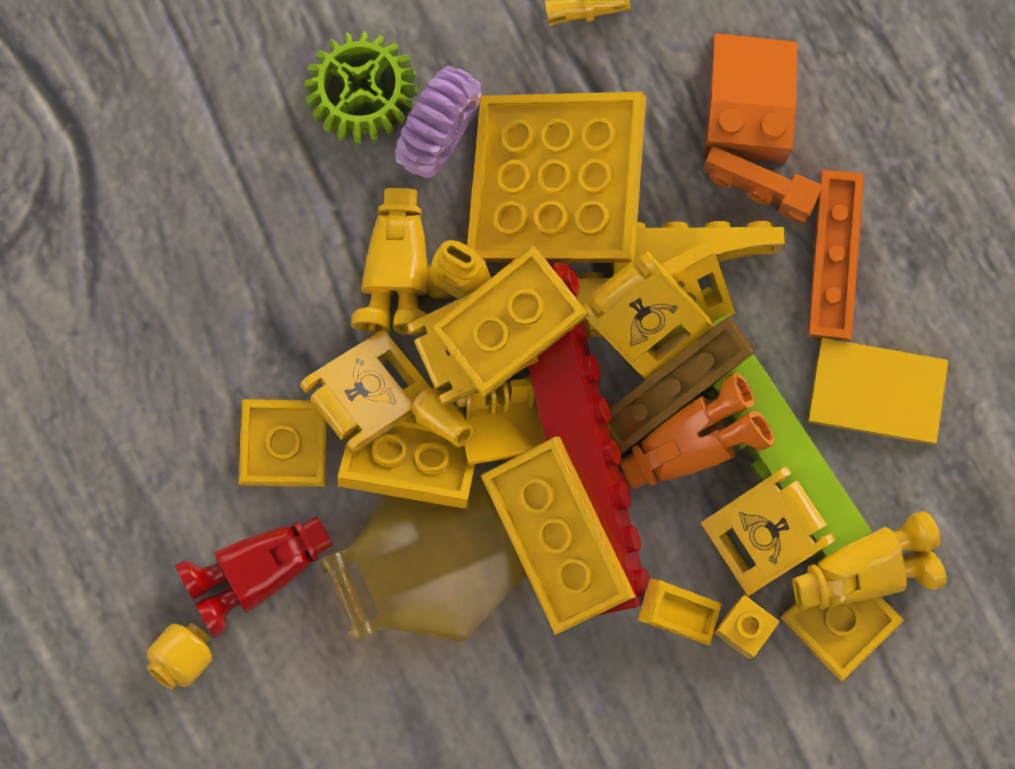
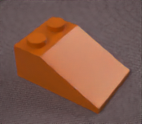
(752, 97)

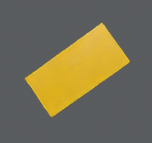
(557, 535)

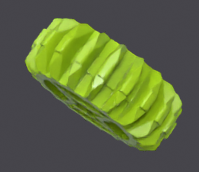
(378, 60)

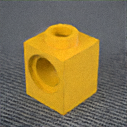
(746, 627)

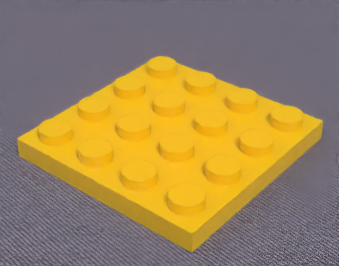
(558, 176)

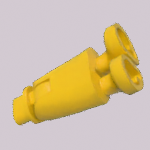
(394, 263)
(455, 271)
(875, 566)

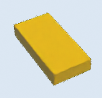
(679, 611)

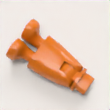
(697, 437)

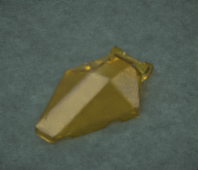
(429, 567)

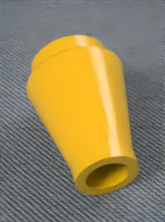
(441, 419)

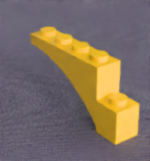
(676, 238)

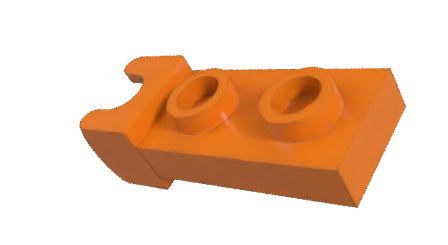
(794, 196)

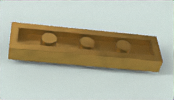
(678, 383)

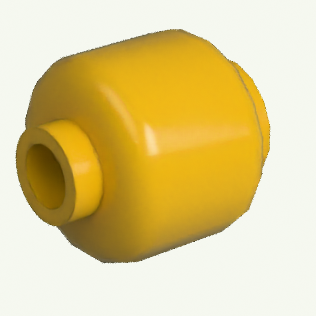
(179, 655)

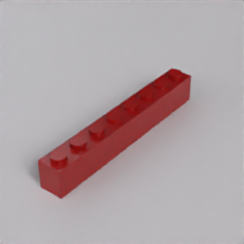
(576, 412)

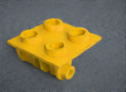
(503, 422)

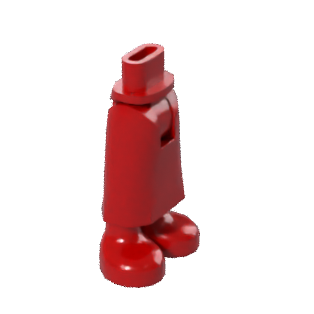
(253, 569)

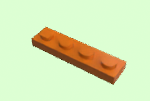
(835, 255)

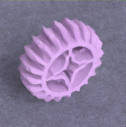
(438, 122)

